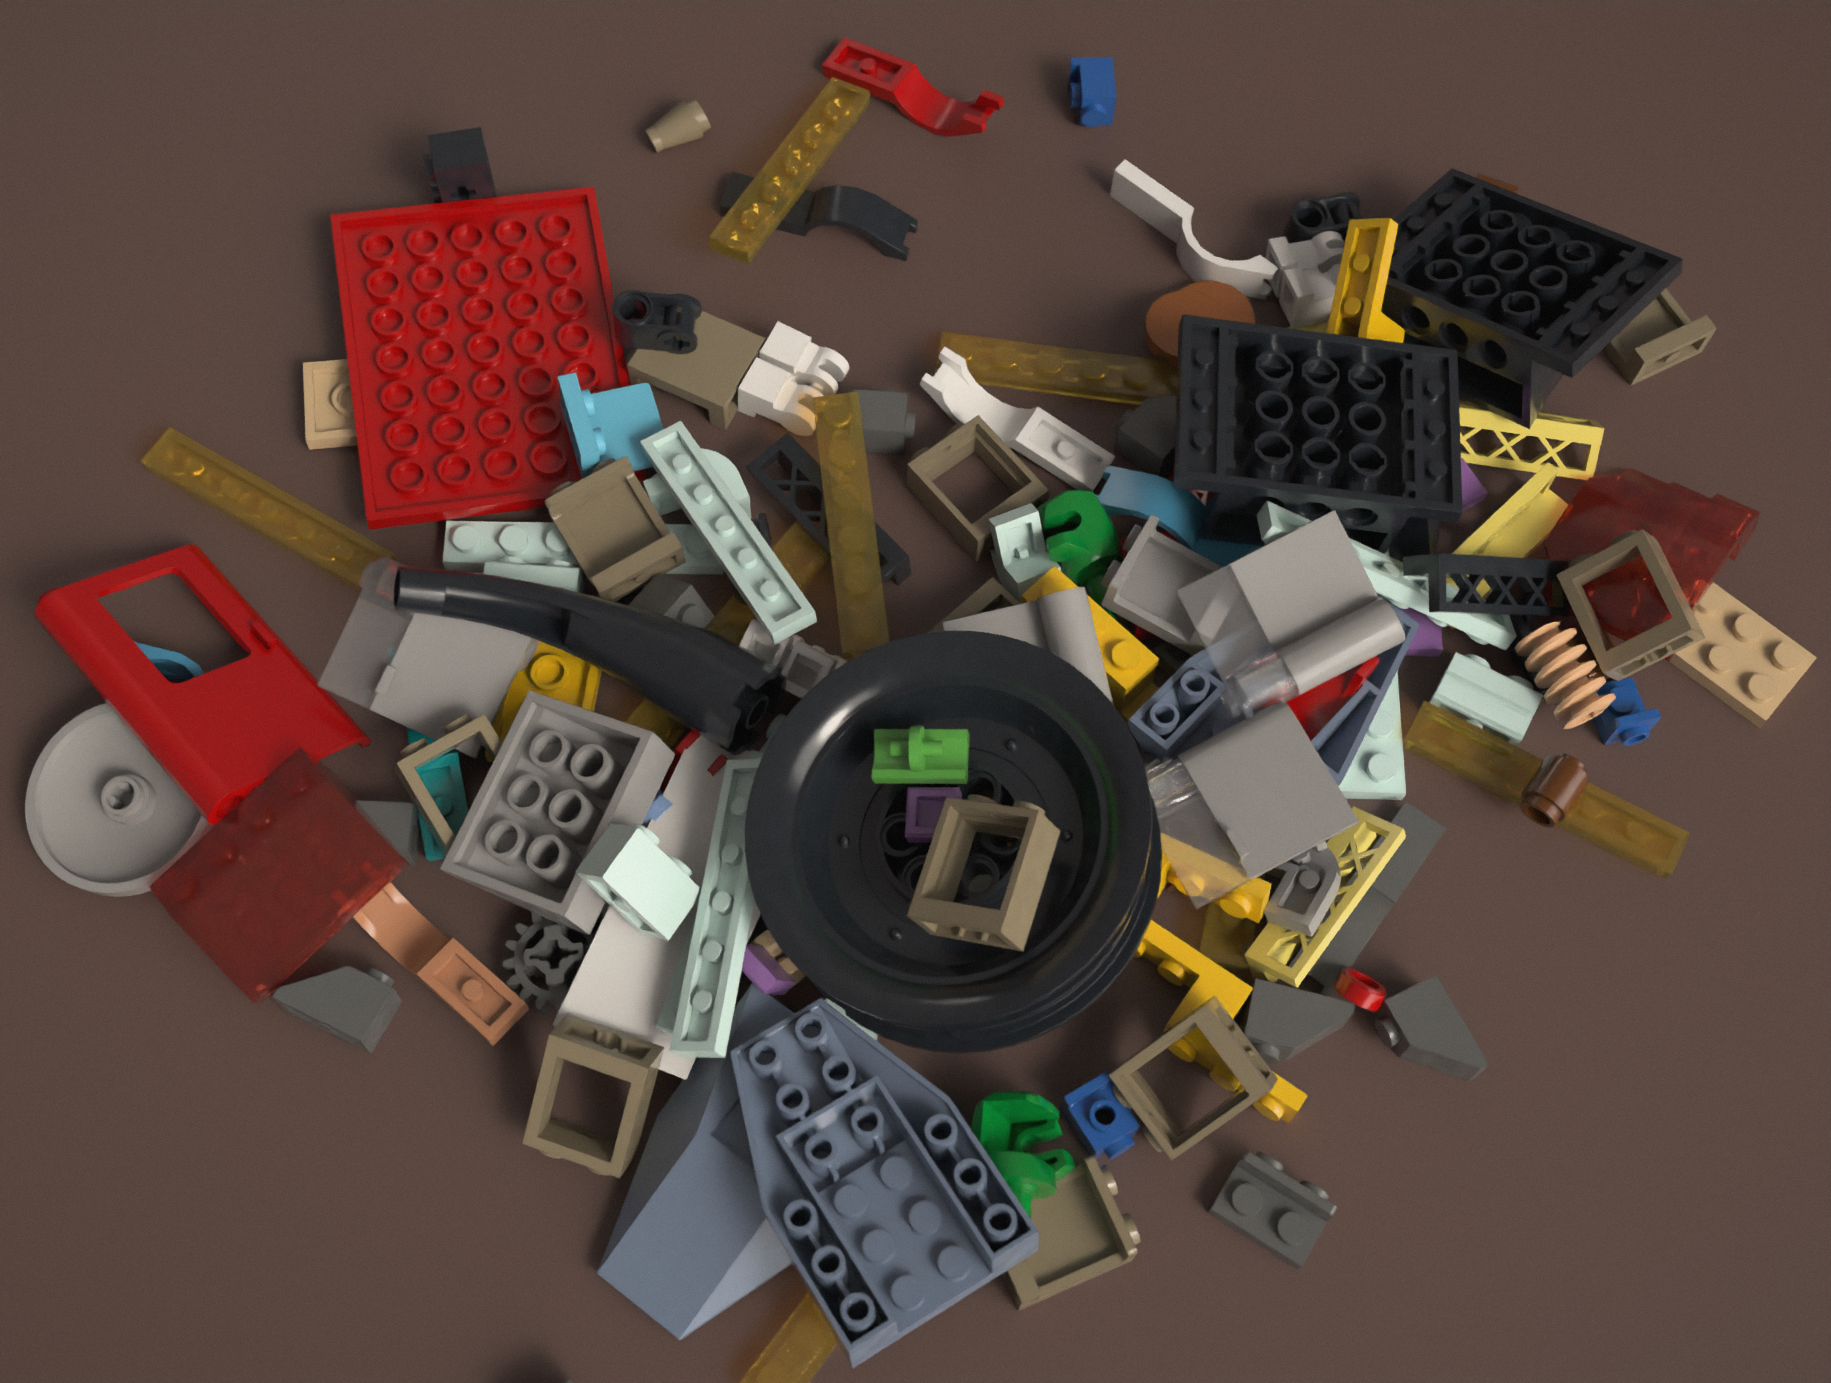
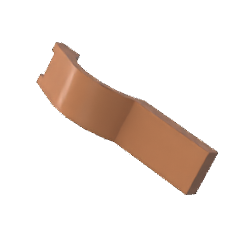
(441, 964)

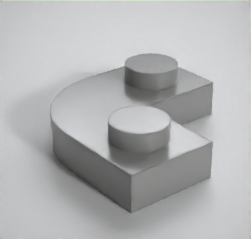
(1305, 890)

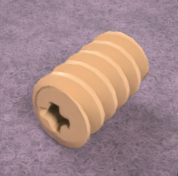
(1564, 674)

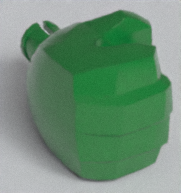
(1082, 539)
(1008, 1129)

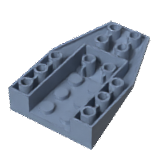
(871, 1180)
(694, 1212)

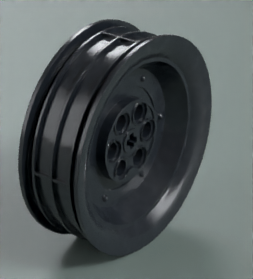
(842, 894)

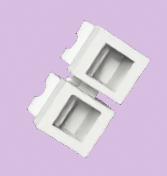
(1306, 276)
(772, 379)
(798, 661)

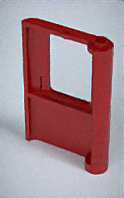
(219, 728)

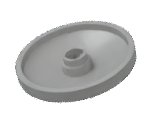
(106, 808)

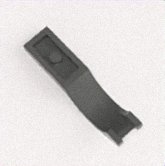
(1421, 837)

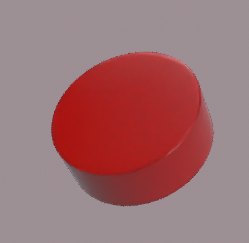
(1360, 989)

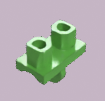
(921, 756)

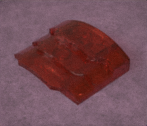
(1690, 528)

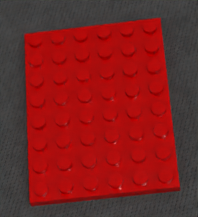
(459, 346)

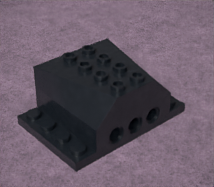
(1514, 289)
(1315, 429)

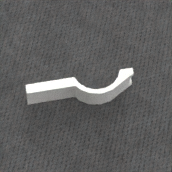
(1173, 219)
(1025, 430)

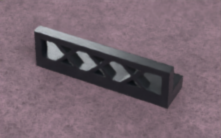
(807, 477)
(1499, 574)

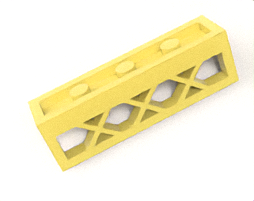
(1546, 425)
(1518, 524)
(1352, 848)

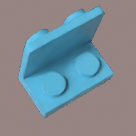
(608, 422)

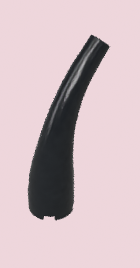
(670, 663)

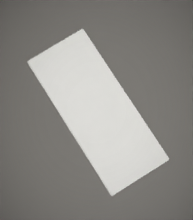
(629, 972)

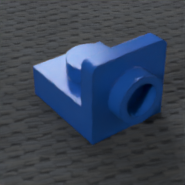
(1626, 716)

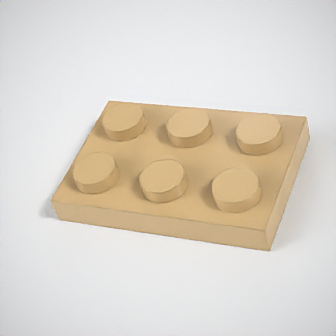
(328, 405)
(1742, 657)

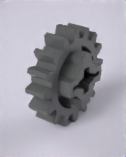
(537, 961)

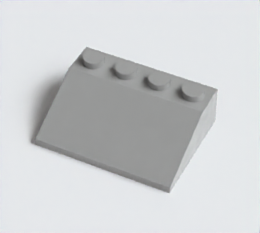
(550, 802)

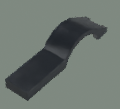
(839, 207)

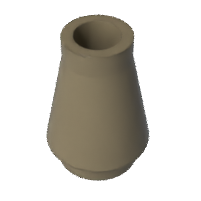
(678, 126)

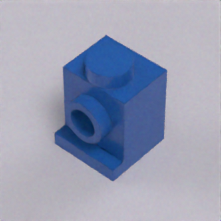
(1092, 90)
(1099, 1139)

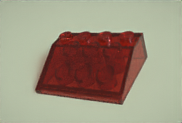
(279, 875)

